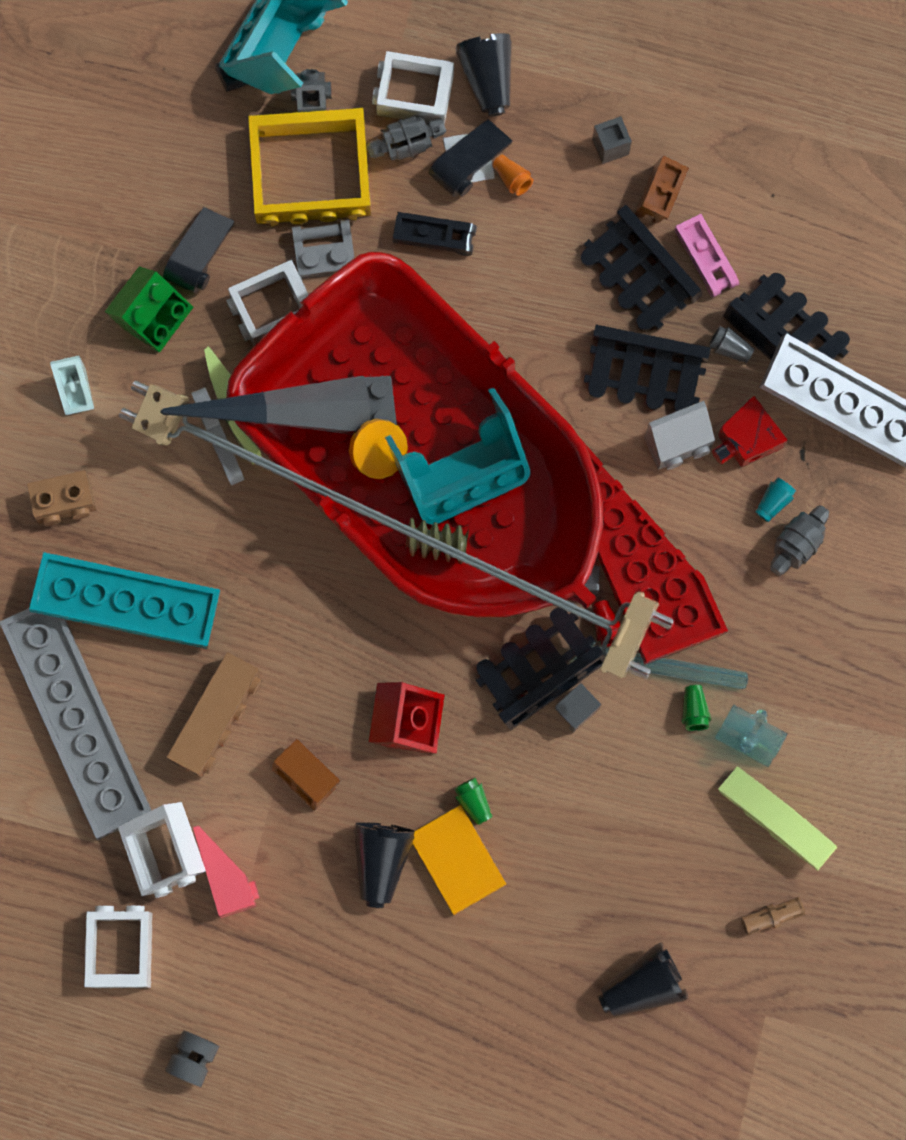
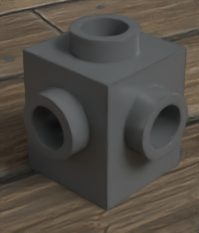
(313, 92)

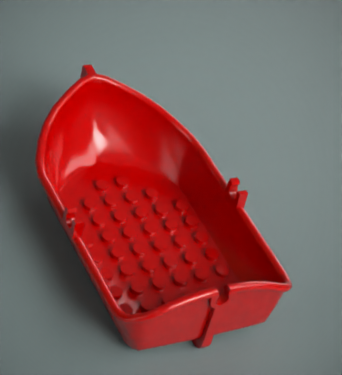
(390, 322)

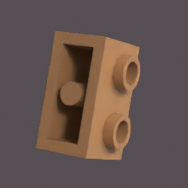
(62, 498)

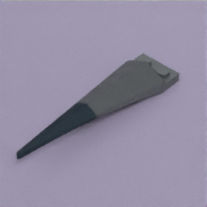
(323, 406)

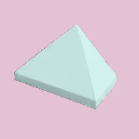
(72, 384)

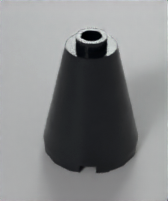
(488, 70)
(380, 860)
(644, 984)

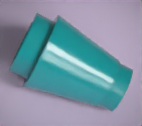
(775, 499)

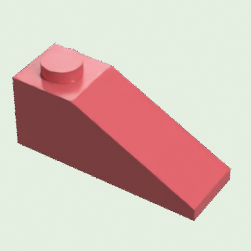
(227, 882)

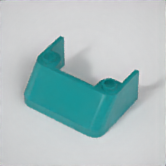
(268, 38)
(467, 475)

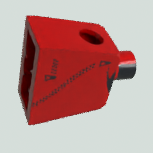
(749, 435)

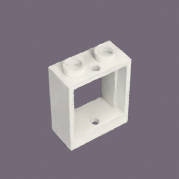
(405, 110)
(286, 270)
(141, 855)
(107, 913)

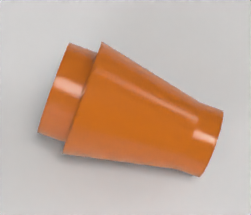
(514, 176)

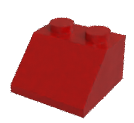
(406, 717)

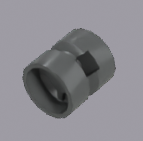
(189, 1069)

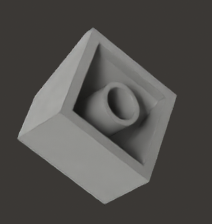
(680, 436)

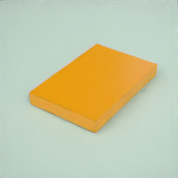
(457, 860)

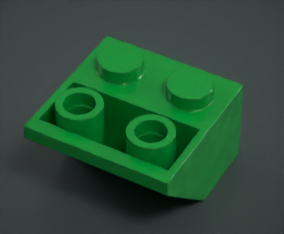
(149, 308)

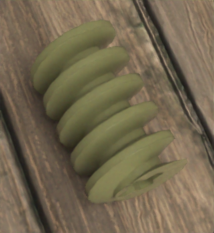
(454, 539)

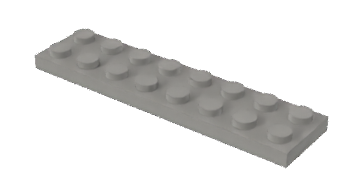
(76, 720)

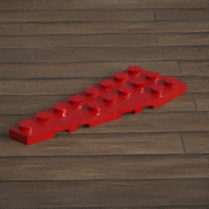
(643, 560)

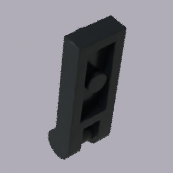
(434, 233)

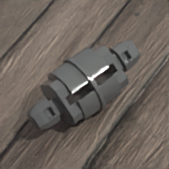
(406, 138)
(799, 540)

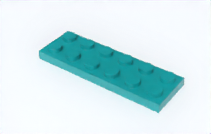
(124, 600)

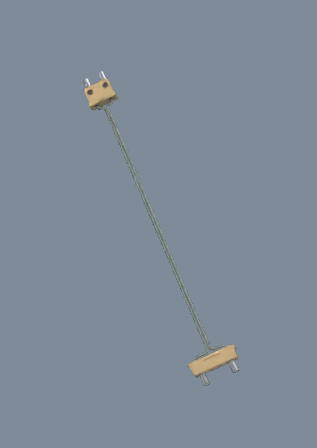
(628, 636)

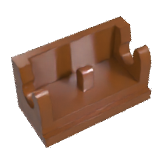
(661, 189)
(305, 774)

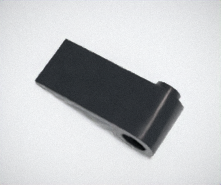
(460, 163)
(191, 257)

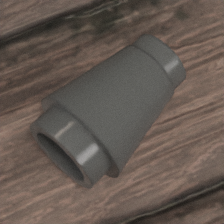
(731, 345)

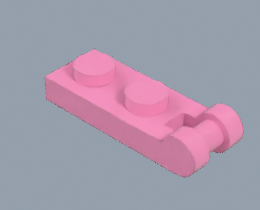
(706, 255)

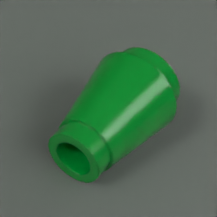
(695, 709)
(473, 800)

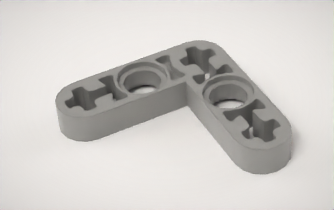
(213, 426)

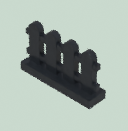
(650, 280)
(766, 330)
(633, 358)
(540, 692)

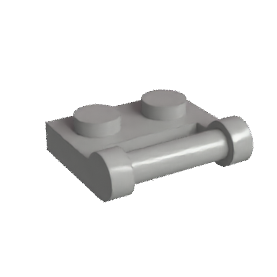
(326, 258)

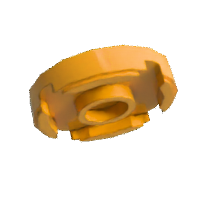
(370, 449)

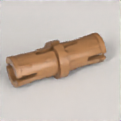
(773, 916)

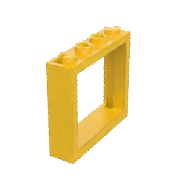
(309, 123)

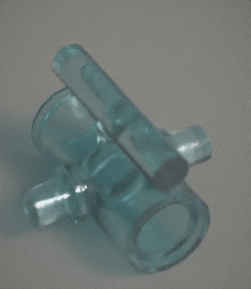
(751, 734)

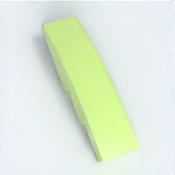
(219, 377)
(777, 818)

